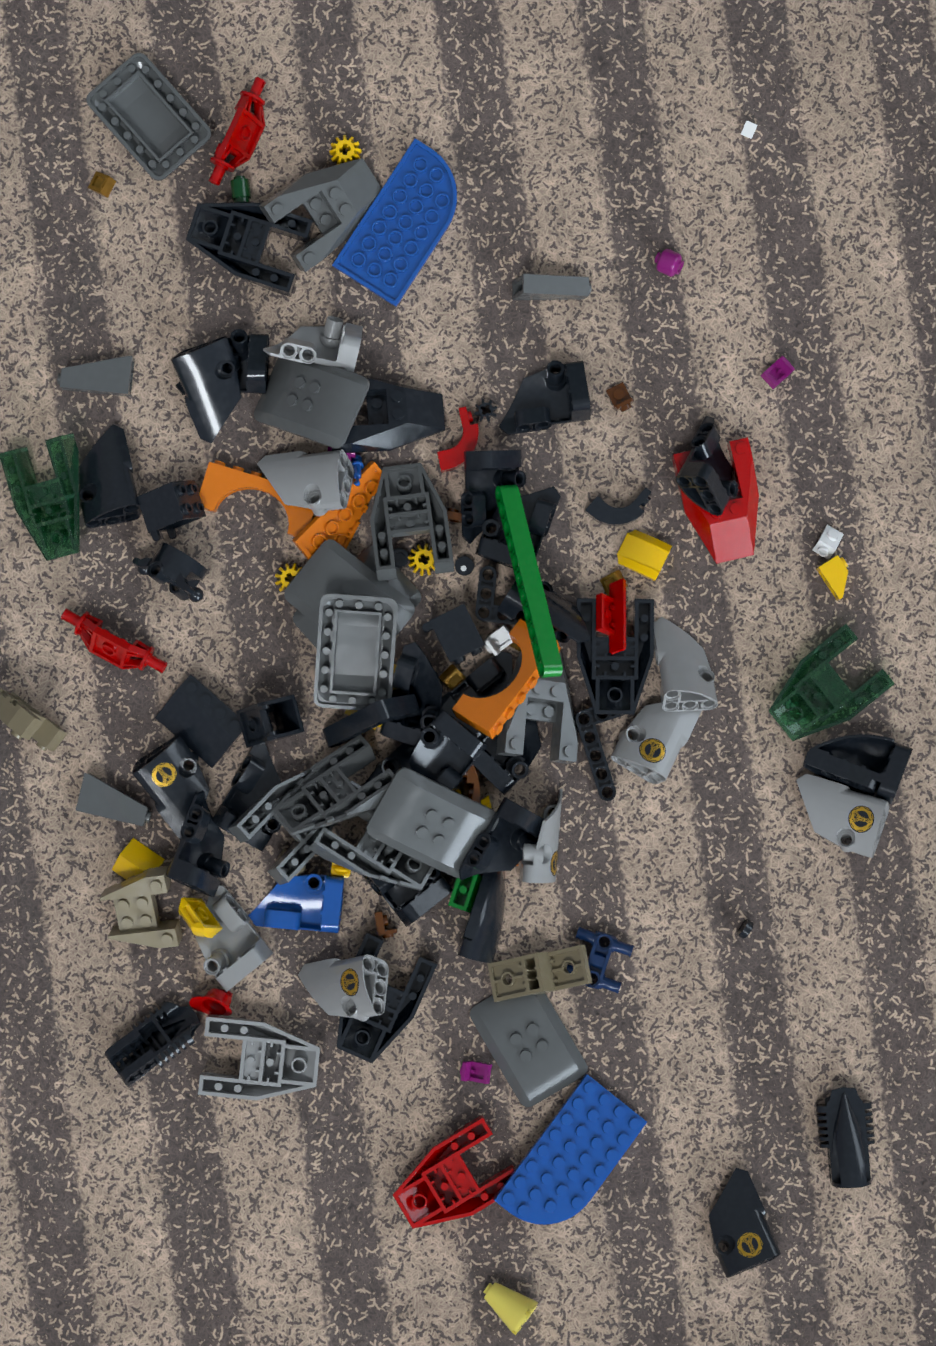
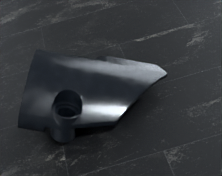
(482, 475)
(539, 513)
(504, 846)

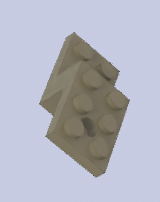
(539, 973)

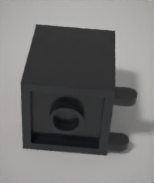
(171, 507)
(456, 634)
(257, 724)

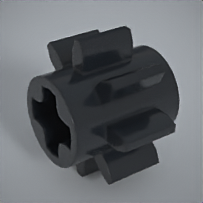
(487, 416)

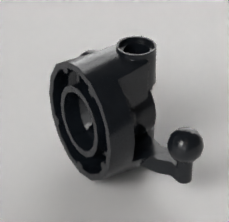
(176, 569)

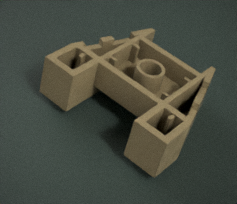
(28, 722)
(139, 913)

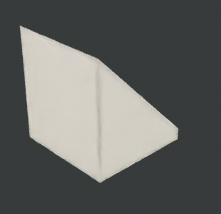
(749, 129)

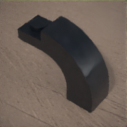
(612, 516)

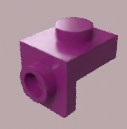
(777, 372)
(475, 1072)

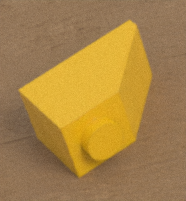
(834, 575)

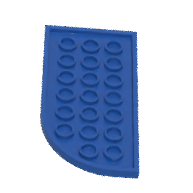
(401, 225)
(571, 1156)

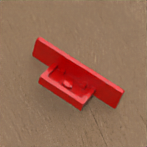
(612, 615)

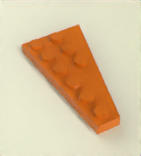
(341, 523)

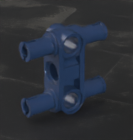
(600, 956)

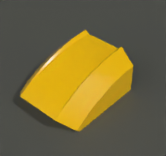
(643, 554)
(199, 917)

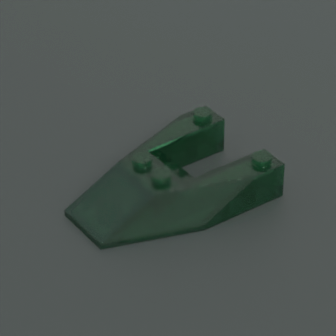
(50, 506)
(818, 696)

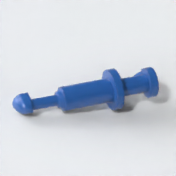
(358, 466)

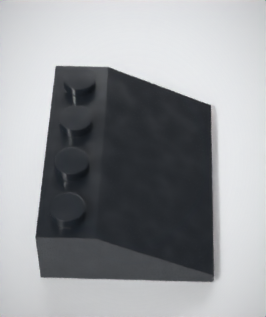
(201, 720)

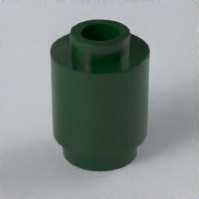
(240, 189)

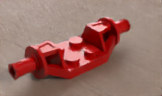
(242, 133)
(110, 647)

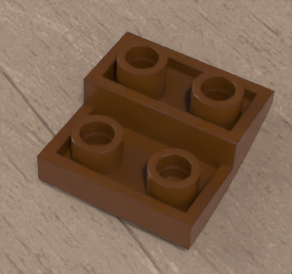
(471, 777)

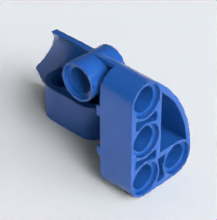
(302, 907)

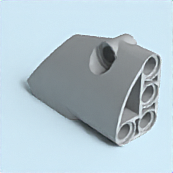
(684, 670)
(235, 947)

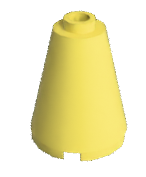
(509, 1305)

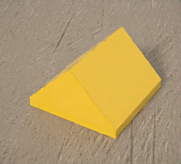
(136, 859)

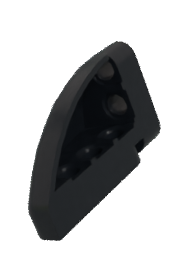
(861, 763)
(485, 920)

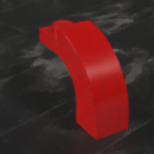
(454, 457)

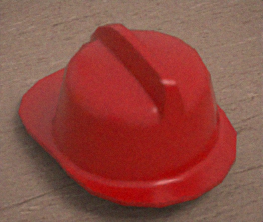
(214, 1002)

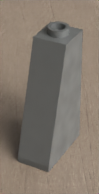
(550, 287)
(100, 377)
(106, 801)

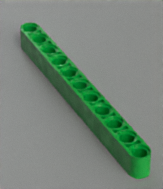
(528, 581)

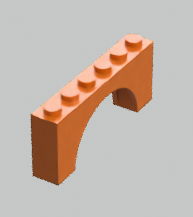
(223, 481)
(492, 712)

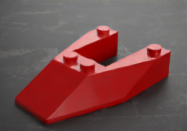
(734, 531)
(442, 1183)

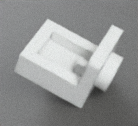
(828, 542)
(498, 640)

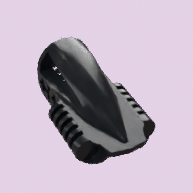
(156, 1039)
(846, 1137)

